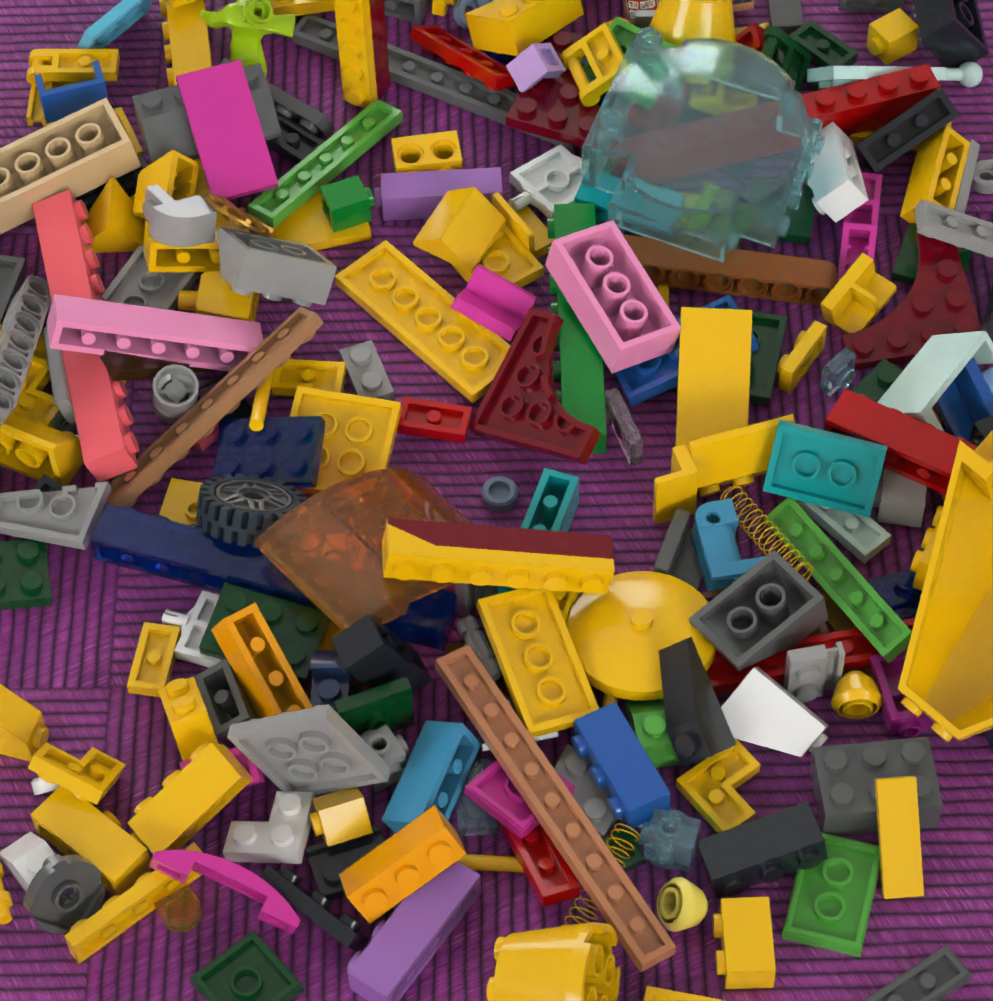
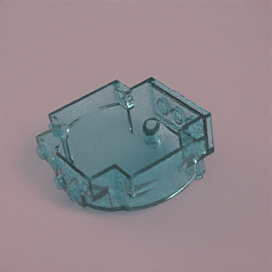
(701, 145)

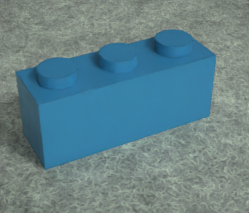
(433, 773)

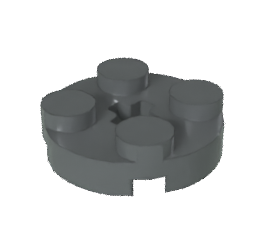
(51, 880)

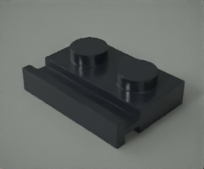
(330, 861)

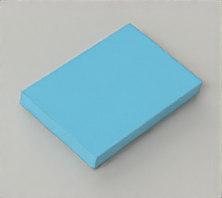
(114, 23)

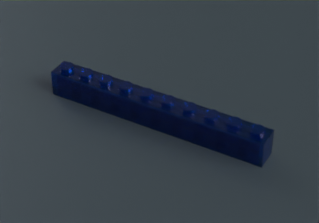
(196, 558)

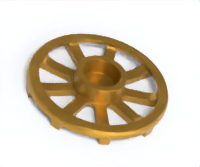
(238, 215)

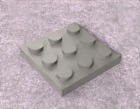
(309, 751)

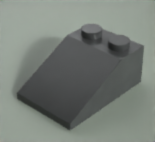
(761, 613)

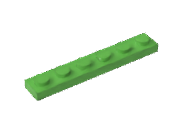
(325, 163)
(841, 580)

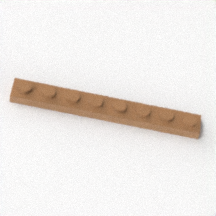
(213, 406)

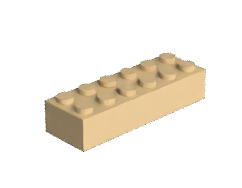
(68, 154)

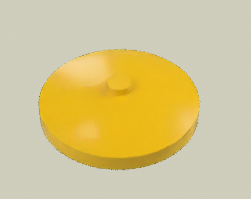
(626, 628)

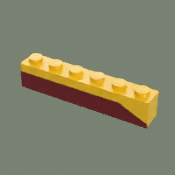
(362, 50)
(497, 556)

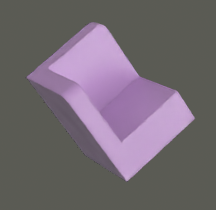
(534, 64)

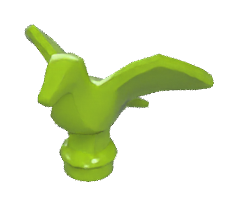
(249, 23)

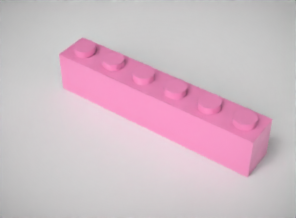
(150, 332)

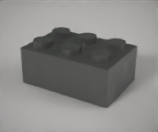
(846, 777)

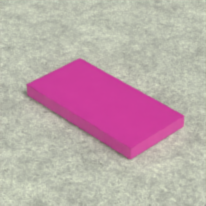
(227, 130)

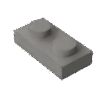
(366, 371)

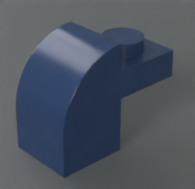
(328, 680)

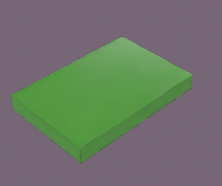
(835, 897)

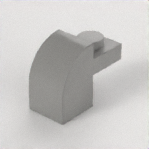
(178, 222)

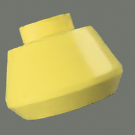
(681, 905)

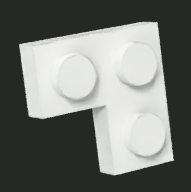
(274, 841)

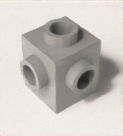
(392, 751)

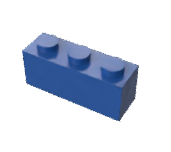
(620, 765)

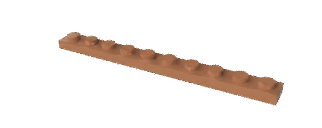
(556, 809)

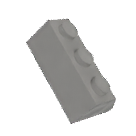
(274, 267)

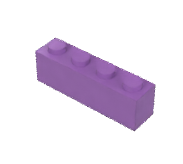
(412, 935)

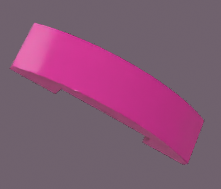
(275, 908)

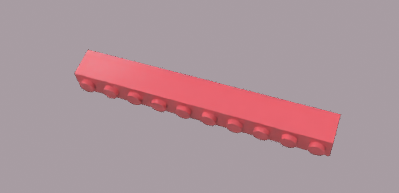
(96, 398)

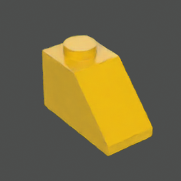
(20, 727)

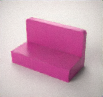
(494, 302)

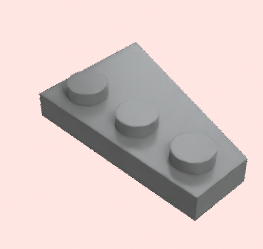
(54, 516)

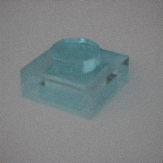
(838, 372)

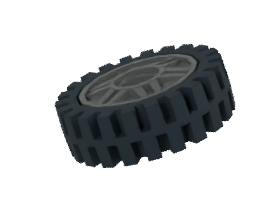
(243, 506)

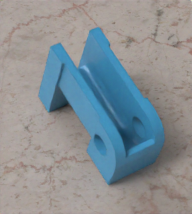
(716, 544)

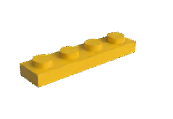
(123, 911)

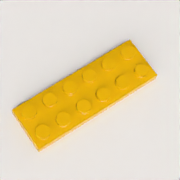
(423, 320)

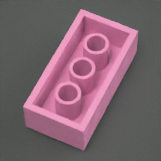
(612, 296)

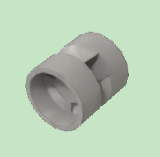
(174, 392)

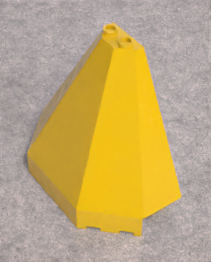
(952, 636)

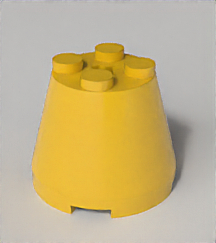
(694, 19)
(556, 965)

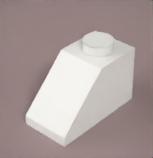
(26, 858)

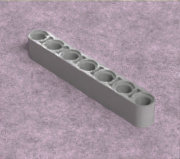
(19, 339)

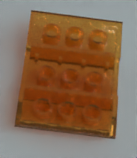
(335, 544)

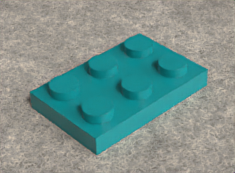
(824, 468)

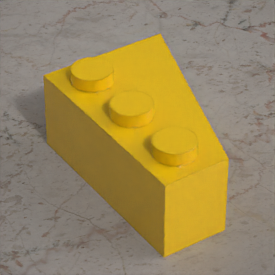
(515, 24)

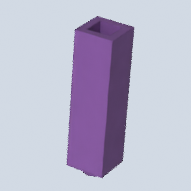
(419, 193)

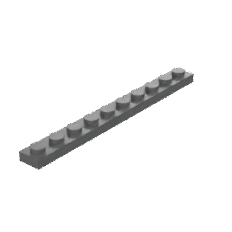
(420, 75)

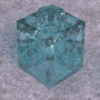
(670, 839)

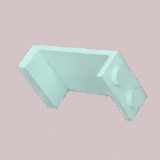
(934, 371)

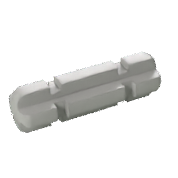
(469, 631)

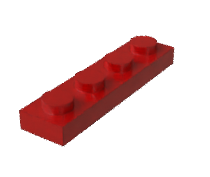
(461, 54)

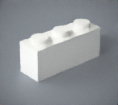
(837, 176)

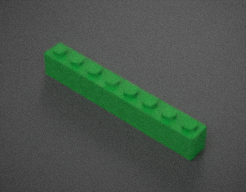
(579, 360)

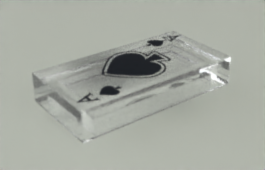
(623, 426)

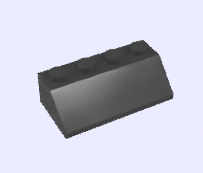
(166, 125)

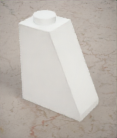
(772, 717)

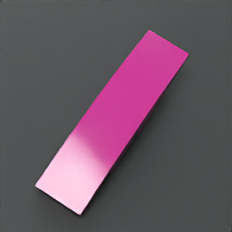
(861, 226)

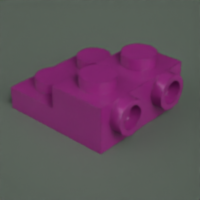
(896, 716)

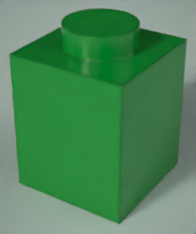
(346, 203)

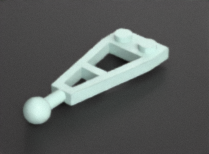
(968, 74)

